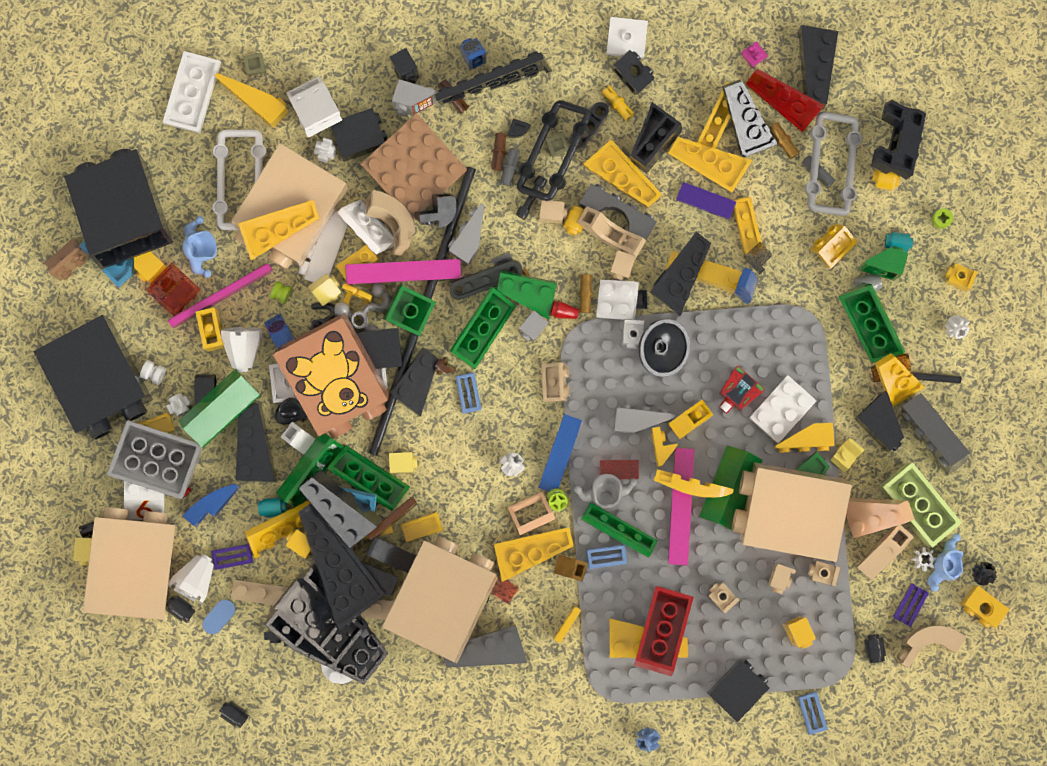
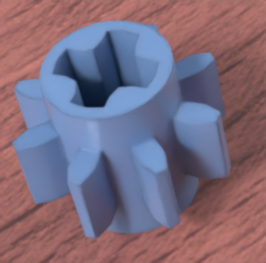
(648, 739)

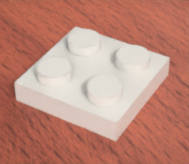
(617, 299)

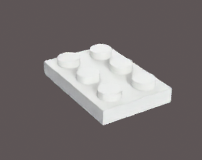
(368, 228)
(782, 409)

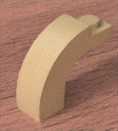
(394, 215)
(609, 233)
(926, 635)

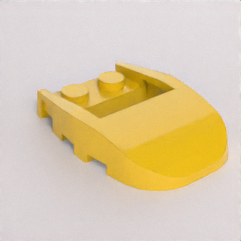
(692, 486)

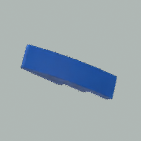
(746, 285)
(560, 453)

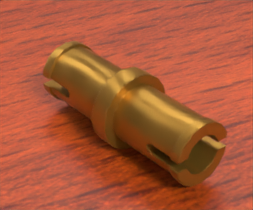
(784, 140)
(585, 293)

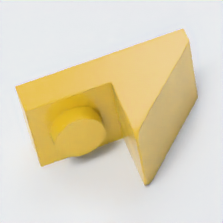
(661, 452)

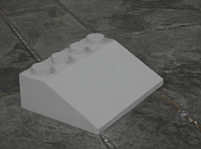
(155, 460)

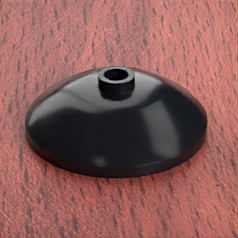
(672, 349)

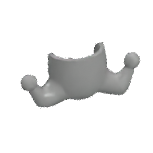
(605, 491)

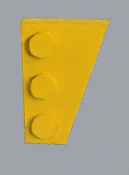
(897, 379)

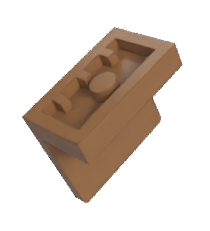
(66, 260)

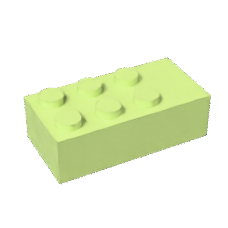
(931, 514)

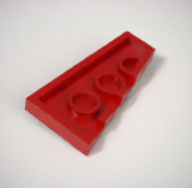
(788, 101)

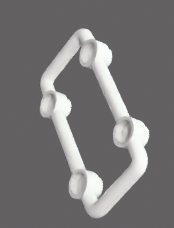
(221, 153)

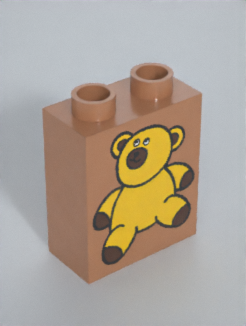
(332, 376)

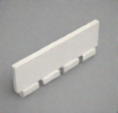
(325, 251)

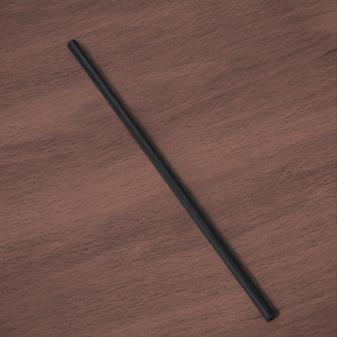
(428, 292)

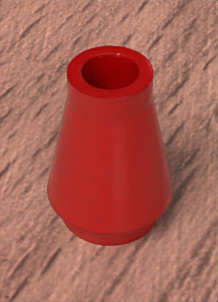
(563, 311)

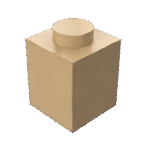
(553, 212)
(622, 266)

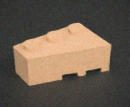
(873, 515)

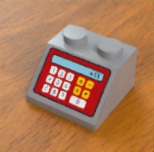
(412, 98)

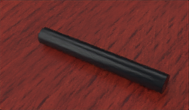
(937, 377)

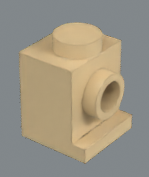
(815, 573)
(780, 578)
(723, 605)

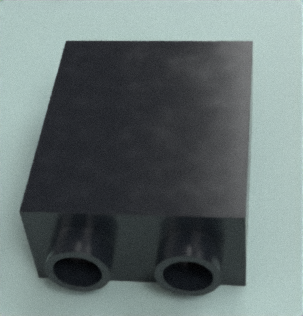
(118, 208)
(94, 377)

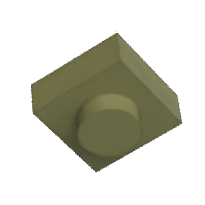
(254, 64)
(557, 145)

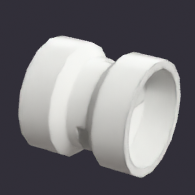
(152, 372)

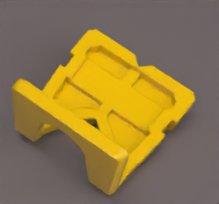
(350, 290)

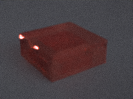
(505, 591)

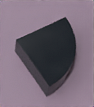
(518, 128)

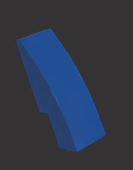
(210, 504)

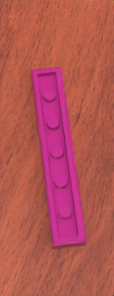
(403, 271)
(221, 295)
(681, 509)

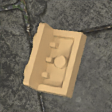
(554, 382)

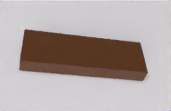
(393, 518)

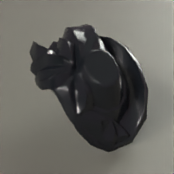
(290, 411)

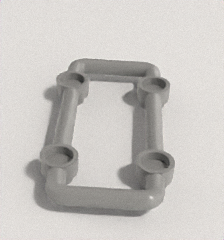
(813, 187)

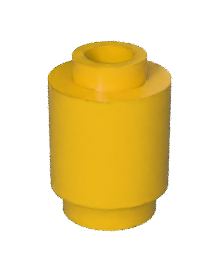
(571, 224)

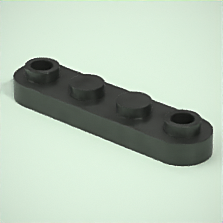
(482, 280)

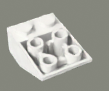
(313, 103)

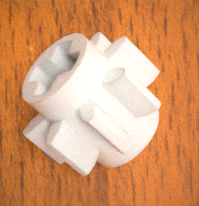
(325, 150)
(957, 326)
(178, 404)
(512, 464)
(918, 559)

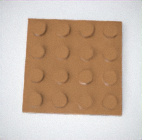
(413, 165)

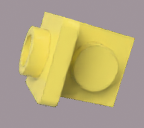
(846, 454)

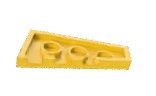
(712, 163)
(621, 172)
(271, 229)
(269, 532)
(526, 552)
(626, 637)

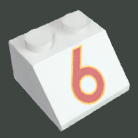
(140, 499)

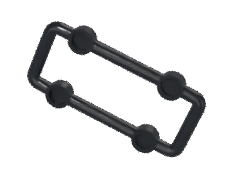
(556, 180)

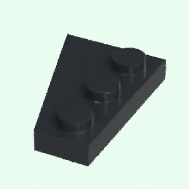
(416, 381)

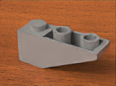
(468, 241)
(633, 421)

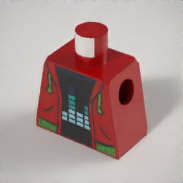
(739, 390)

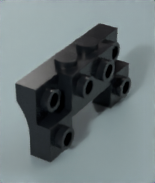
(904, 141)

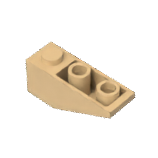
(885, 551)

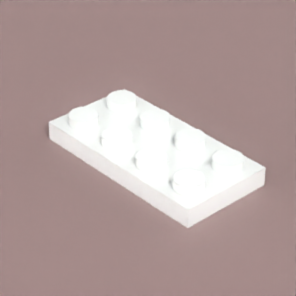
(191, 92)

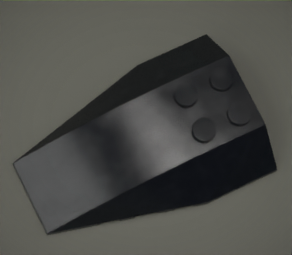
(307, 626)

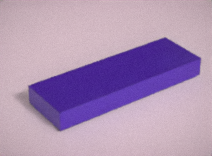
(706, 201)

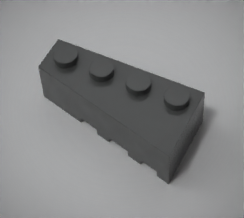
(935, 434)
(492, 649)

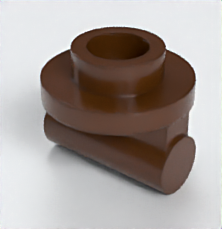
(442, 366)

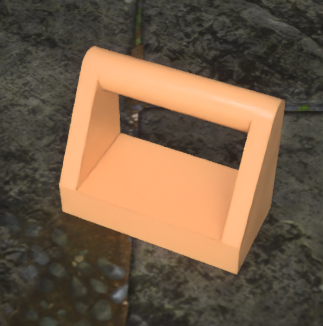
(535, 523)

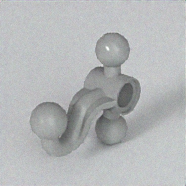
(377, 291)

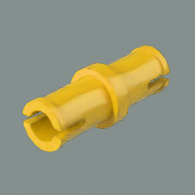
(618, 103)

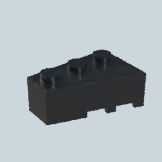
(655, 138)

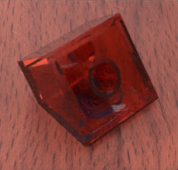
(173, 289)

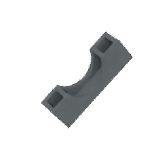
(598, 199)

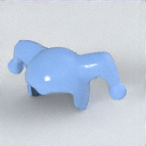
(198, 247)
(947, 564)

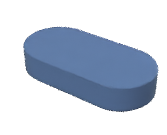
(219, 616)

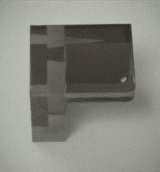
(758, 256)

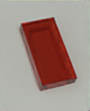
(620, 468)

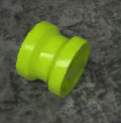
(940, 221)
(281, 292)
(559, 503)

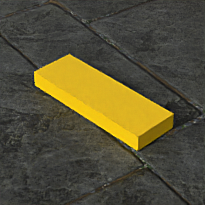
(746, 224)

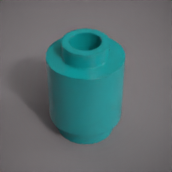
(899, 239)
(271, 507)

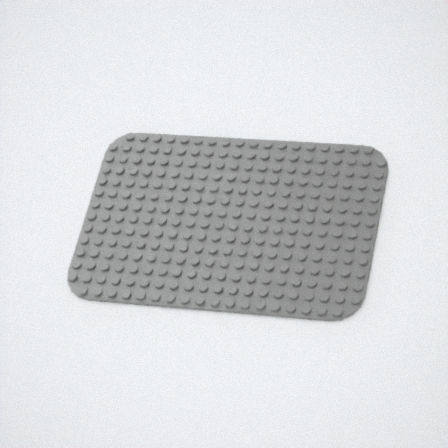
(604, 376)

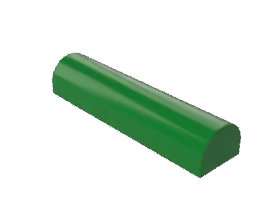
(619, 530)

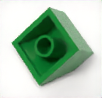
(887, 264)
(409, 310)

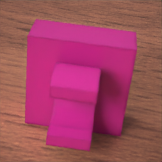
(754, 54)

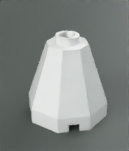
(241, 346)
(193, 578)

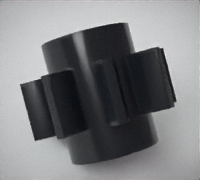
(984, 573)

